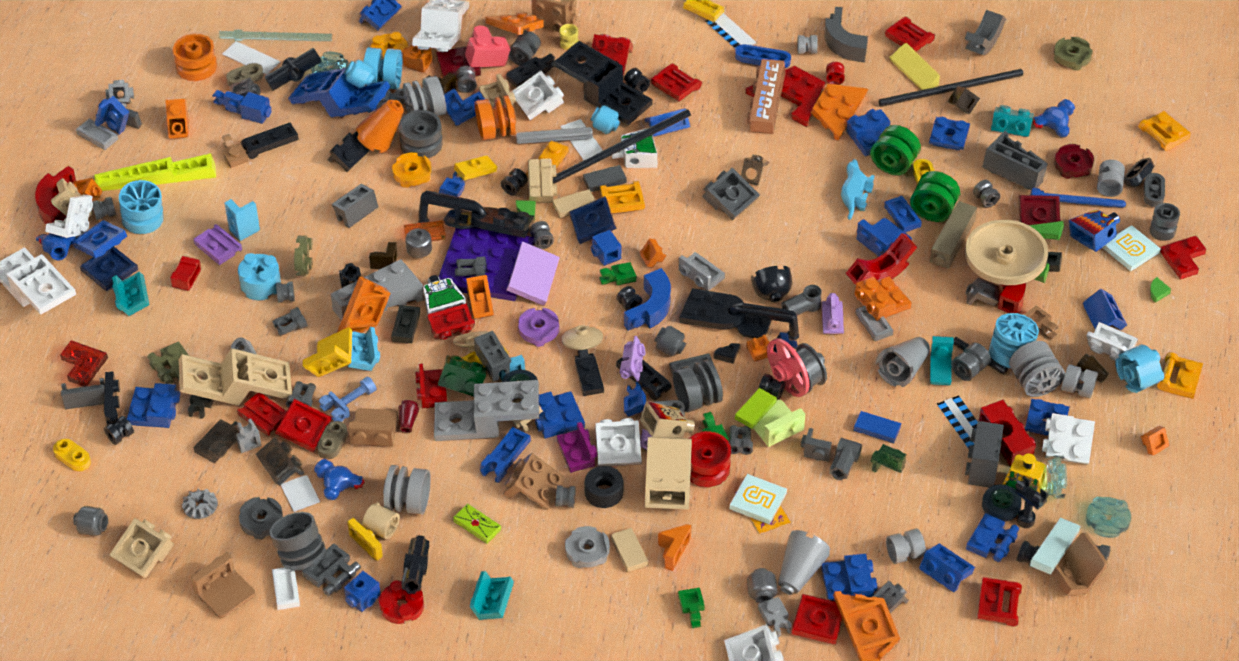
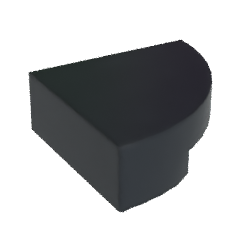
(727, 353)

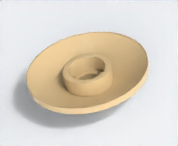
(582, 337)
(467, 339)

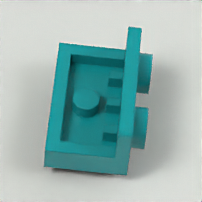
(1012, 121)
(130, 293)
(491, 596)

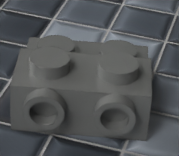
(730, 193)

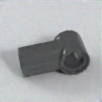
(807, 301)
(846, 454)

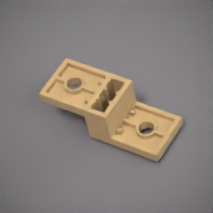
(234, 377)

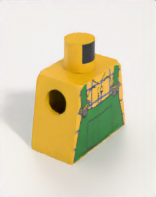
(1027, 467)

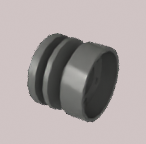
(698, 385)
(297, 541)

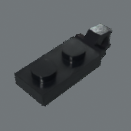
(529, 69)
(588, 373)

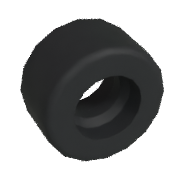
(604, 476)

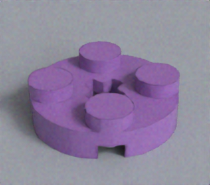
(540, 335)

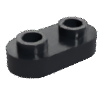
(1138, 172)

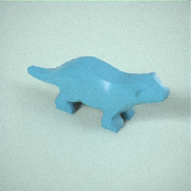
(853, 188)

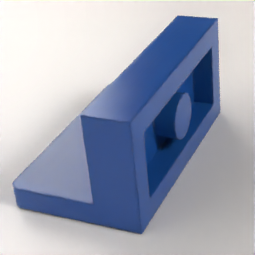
(653, 120)
(1103, 308)

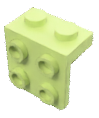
(780, 423)

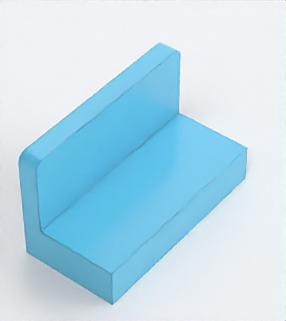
(242, 221)

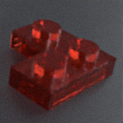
(86, 362)

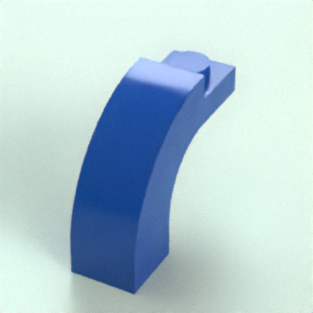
(657, 307)

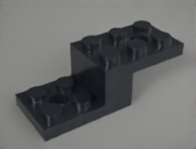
(603, 82)

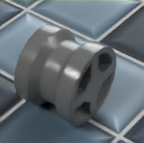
(285, 292)
(565, 496)

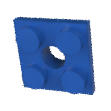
(944, 127)
(1042, 410)

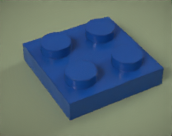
(99, 239)

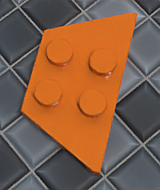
(515, 23)
(837, 106)
(365, 306)
(868, 625)

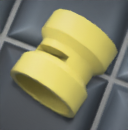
(568, 36)

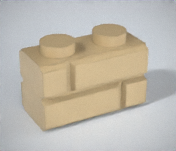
(541, 180)

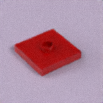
(303, 425)
(817, 619)

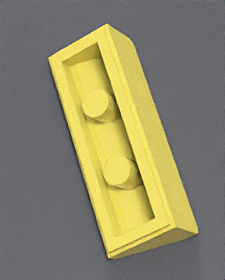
(915, 67)

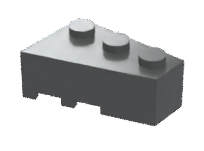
(1014, 162)
(984, 454)

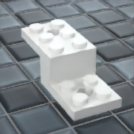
(440, 24)
(34, 281)

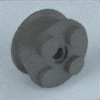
(813, 363)

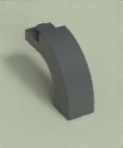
(986, 34)
(842, 42)

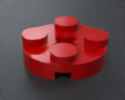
(398, 614)

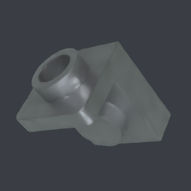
(245, 86)
(983, 291)
(892, 595)

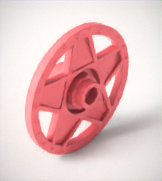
(787, 367)

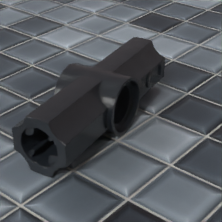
(293, 69)
(415, 564)

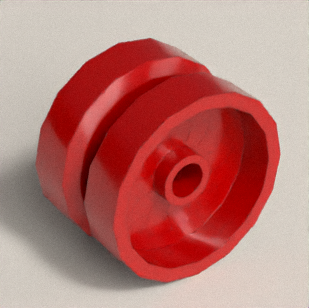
(709, 459)

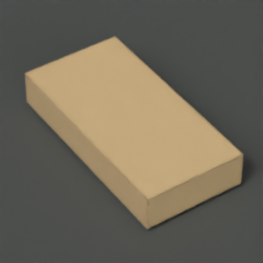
(568, 203)
(629, 550)

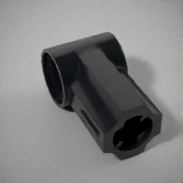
(349, 274)

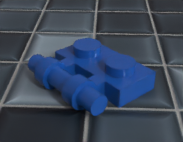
(986, 535)

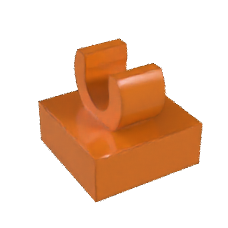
(652, 253)
(758, 348)
(1155, 440)

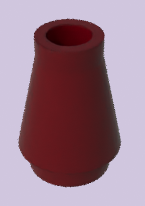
(407, 415)

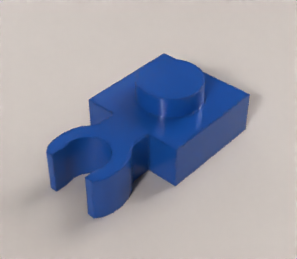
(229, 99)
(453, 186)
(635, 401)

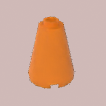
(380, 127)

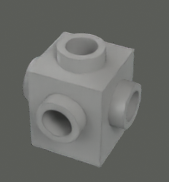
(120, 85)

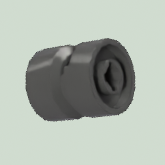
(524, 47)
(1164, 221)
(971, 361)

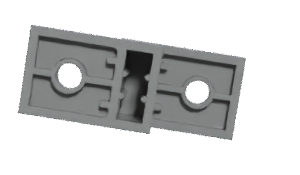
(490, 405)

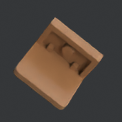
(555, 13)
(373, 427)
(534, 480)
(1080, 566)
(221, 586)

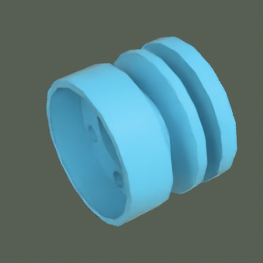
(1010, 334)

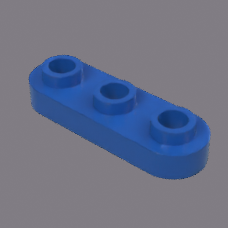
(754, 54)

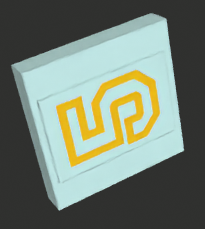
(1131, 248)
(758, 499)

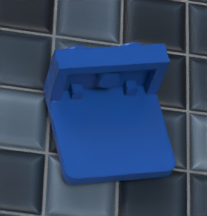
(879, 236)

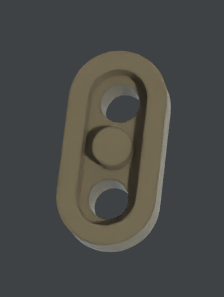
(250, 70)
(335, 436)

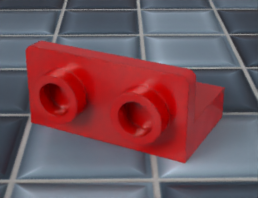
(429, 389)

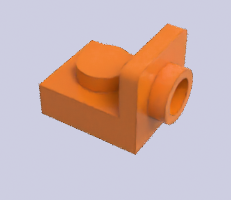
(88, 187)

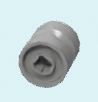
(1110, 178)
(1072, 378)
(905, 546)

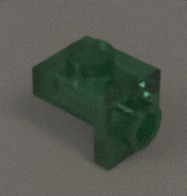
(888, 457)

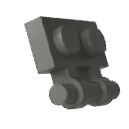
(323, 571)

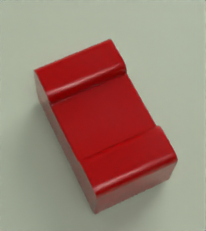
(186, 273)

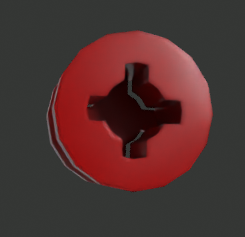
(835, 73)

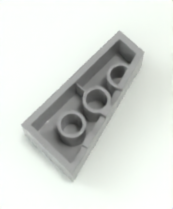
(395, 277)

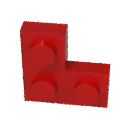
(1181, 255)

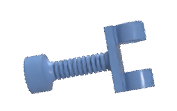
(342, 411)

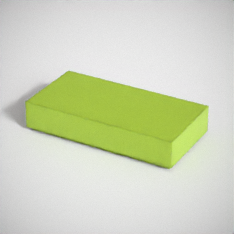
(755, 408)

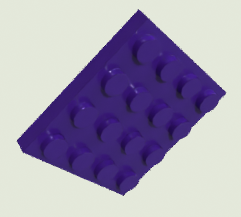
(500, 256)

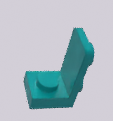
(941, 360)

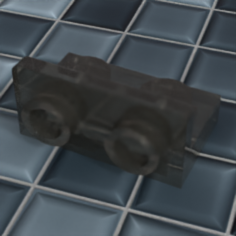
(217, 441)
(279, 461)

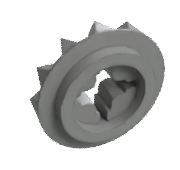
(203, 509)

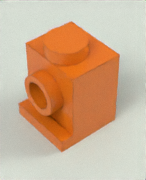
(417, 58)

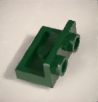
(461, 375)

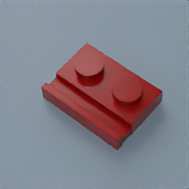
(263, 412)

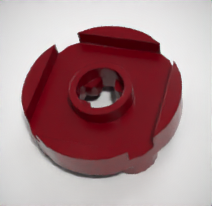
(1074, 169)

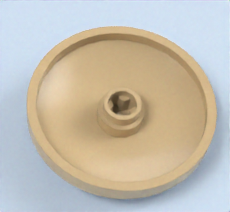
(1006, 252)

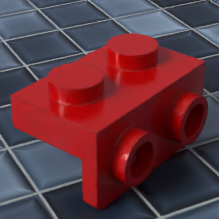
(451, 321)

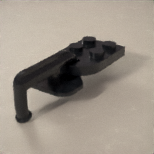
(486, 218)
(729, 311)

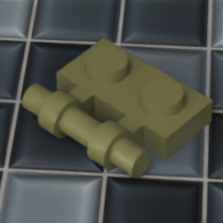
(169, 356)

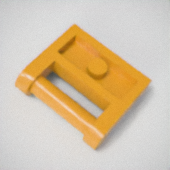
(1165, 130)
(624, 197)
(1187, 376)

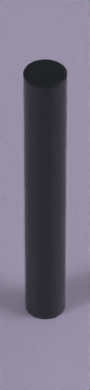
(963, 345)

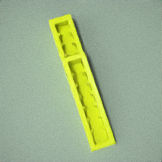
(159, 172)

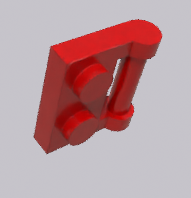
(907, 32)
(672, 85)
(992, 598)

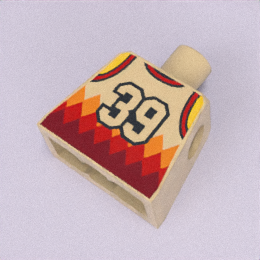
(665, 421)

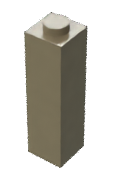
(953, 234)

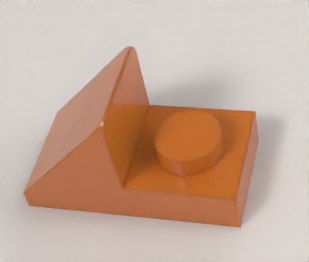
(479, 297)
(675, 542)

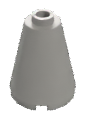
(902, 361)
(801, 561)

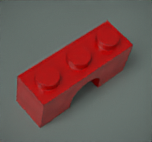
(1017, 439)

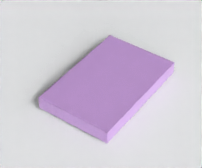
(533, 273)

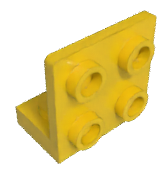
(331, 353)

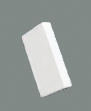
(285, 588)

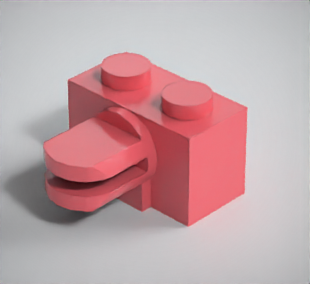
(486, 50)

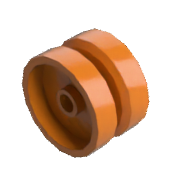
(195, 57)

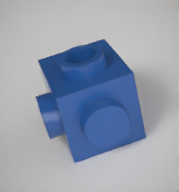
(362, 591)

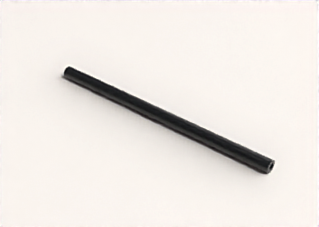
(950, 87)
(622, 145)

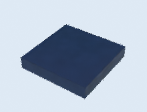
(592, 219)
(108, 265)

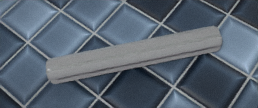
(554, 135)

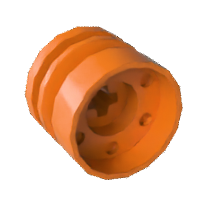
(496, 117)

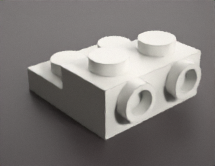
(538, 95)
(1069, 438)
(618, 442)
(754, 646)

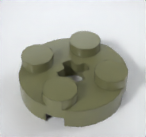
(1064, 55)
(302, 261)

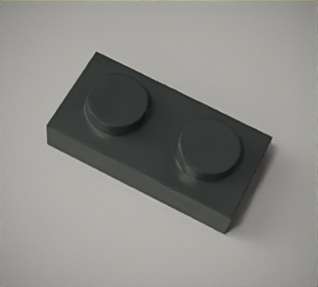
(405, 324)

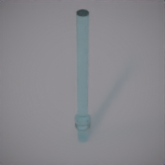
(239, 35)

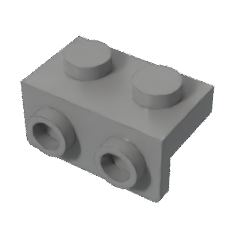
(700, 271)

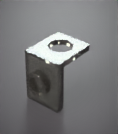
(757, 163)

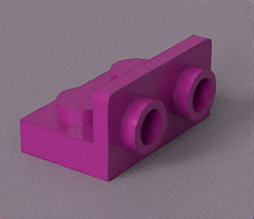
(577, 449)

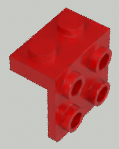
(614, 48)

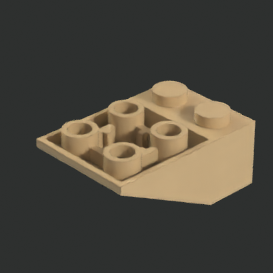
(668, 473)

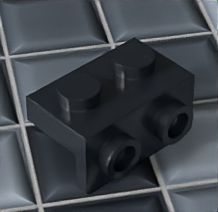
(349, 152)

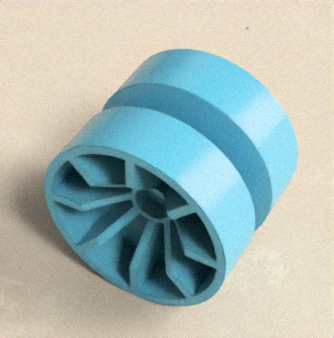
(388, 68)
(141, 207)

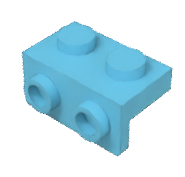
(364, 350)

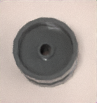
(421, 133)

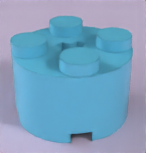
(258, 276)
(1139, 368)

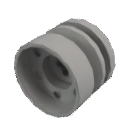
(428, 97)
(1036, 368)
(403, 489)

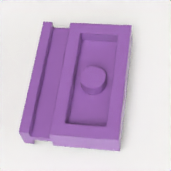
(217, 244)

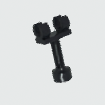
(1032, 499)

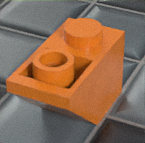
(177, 118)

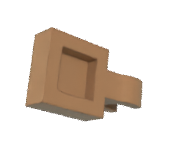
(234, 154)
(1043, 321)

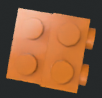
(881, 297)

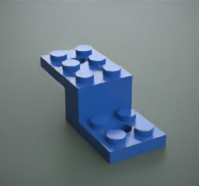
(337, 94)

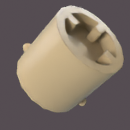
(381, 521)

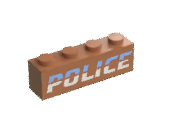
(767, 96)

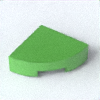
(526, 206)
(1159, 290)

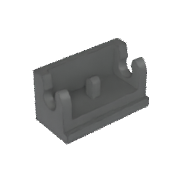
(355, 205)
(492, 354)
(83, 396)

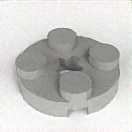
(587, 558)

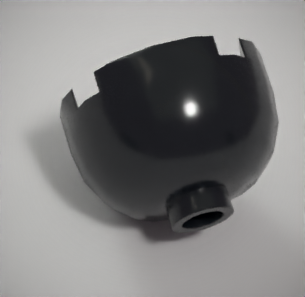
(772, 283)

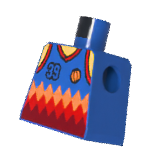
(1094, 228)

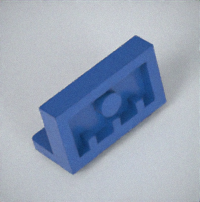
(379, 12)
(113, 113)
(945, 567)

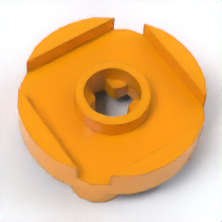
(391, 40)
(420, 174)

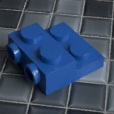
(867, 129)
(154, 406)
(558, 415)
(849, 576)

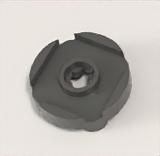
(259, 527)

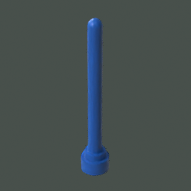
(1082, 200)

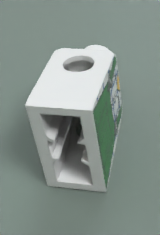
(639, 155)
(441, 294)

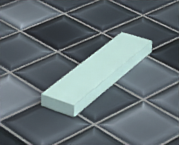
(1055, 546)

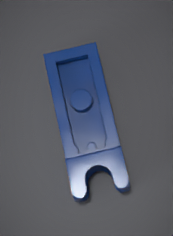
(505, 453)

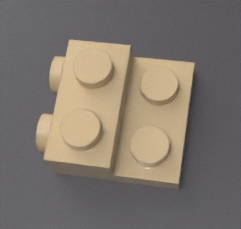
(142, 547)

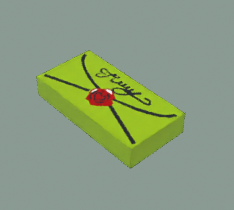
(477, 523)

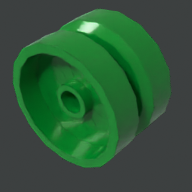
(895, 150)
(935, 196)

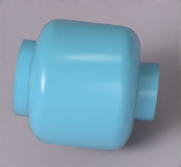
(359, 73)
(605, 119)

